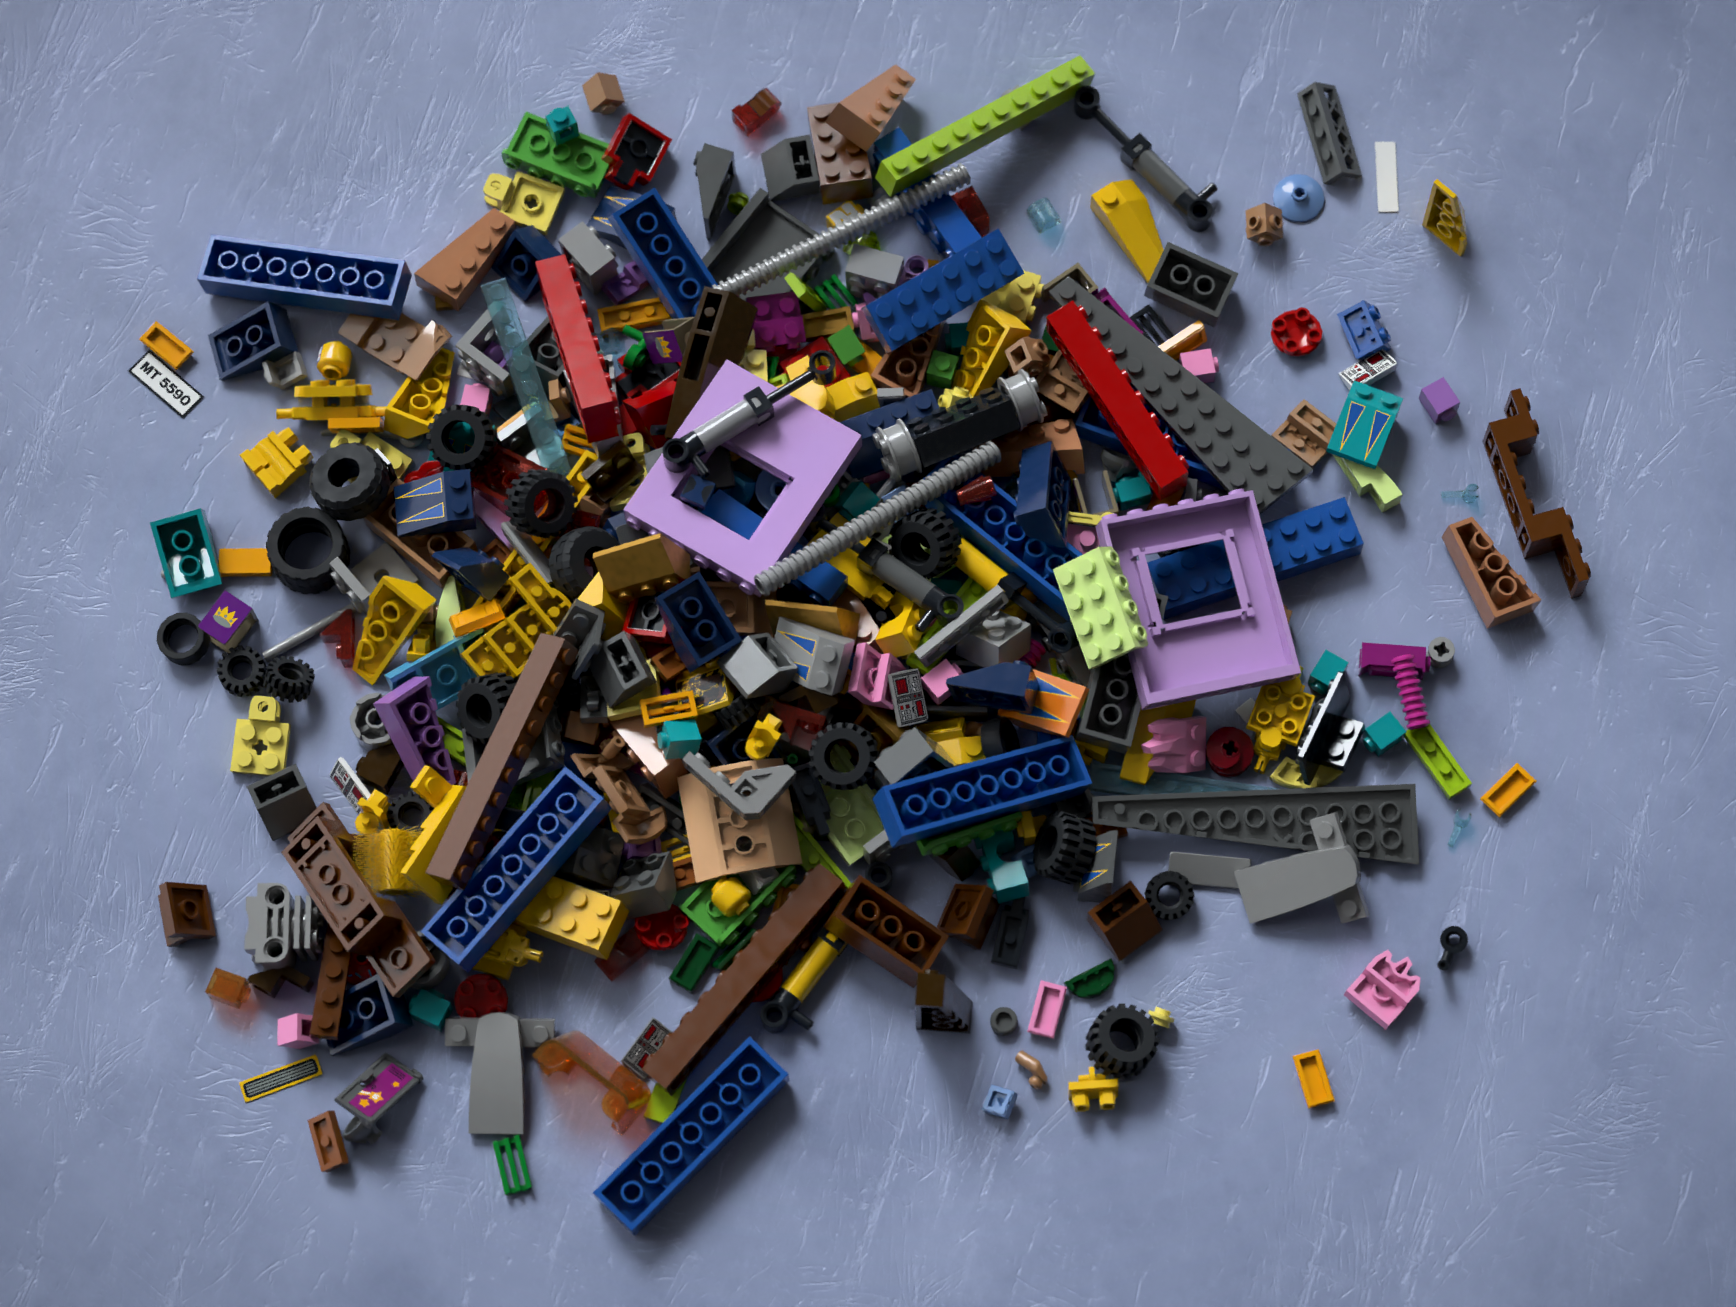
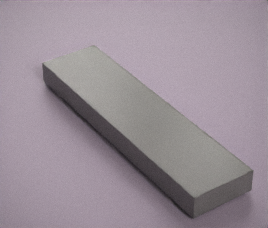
(961, 626)

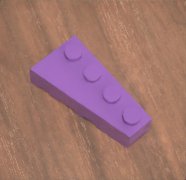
(415, 729)

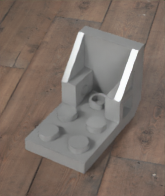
(764, 784)

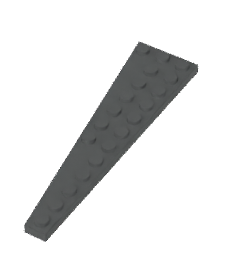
(1209, 426)
(1374, 818)

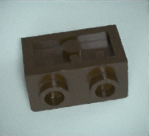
(612, 472)

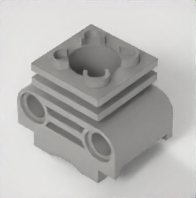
(282, 928)

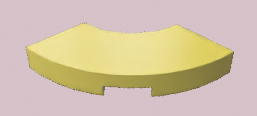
(1289, 775)

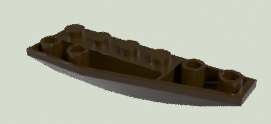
(717, 335)

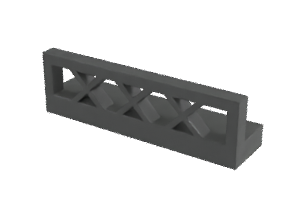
(1325, 132)

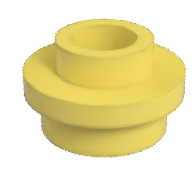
(1161, 1017)

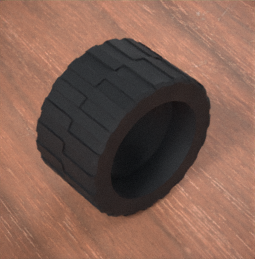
(293, 525)

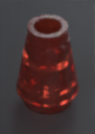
(976, 491)

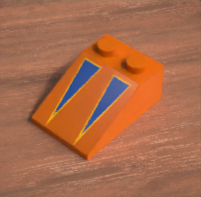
(1055, 706)

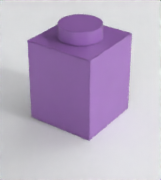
(1439, 400)

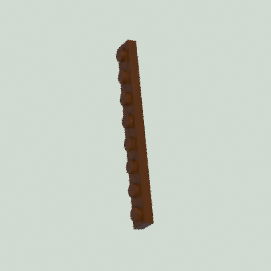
(333, 974)

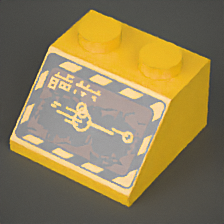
(709, 685)

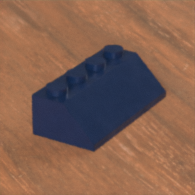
(867, 459)
(1043, 495)

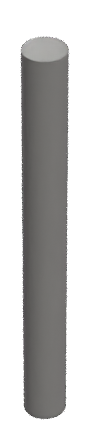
(304, 634)

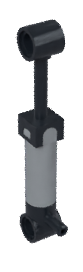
(752, 410)

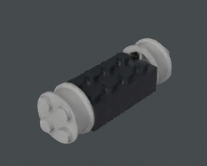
(960, 426)

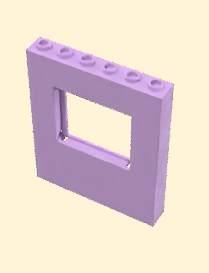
(792, 444)
(1216, 650)

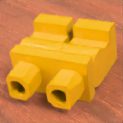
(275, 463)

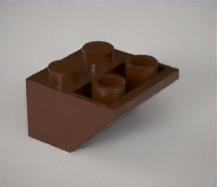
(1124, 921)

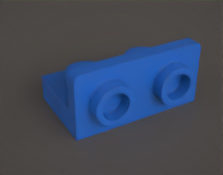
(1364, 330)

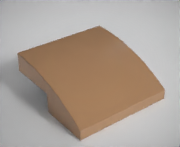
(1061, 385)
(1306, 433)

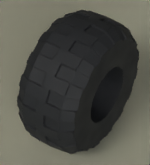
(339, 466)
(567, 559)

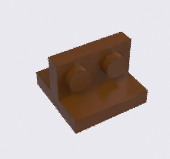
(185, 912)
(969, 914)

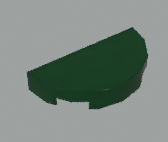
(1093, 981)

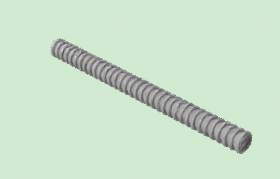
(847, 231)
(877, 518)

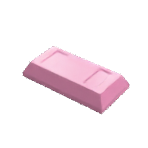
(1047, 1009)

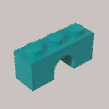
(1006, 878)

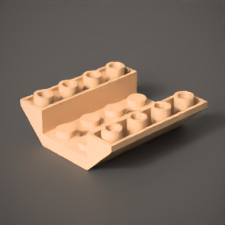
(716, 828)

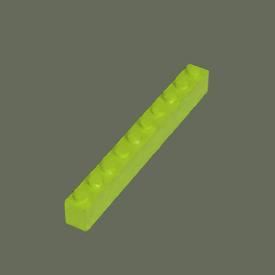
(983, 126)

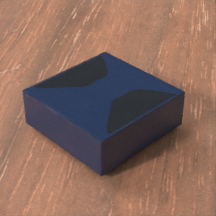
(698, 491)

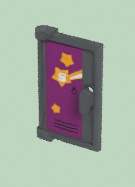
(384, 1086)

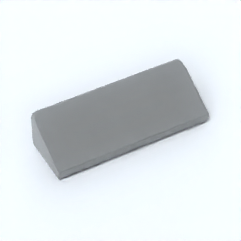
(528, 550)
(1207, 869)

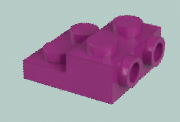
(778, 321)

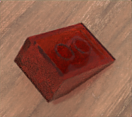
(496, 476)

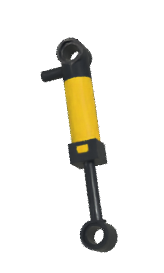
(989, 575)
(811, 968)

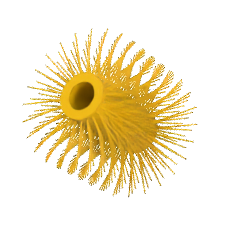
(392, 858)

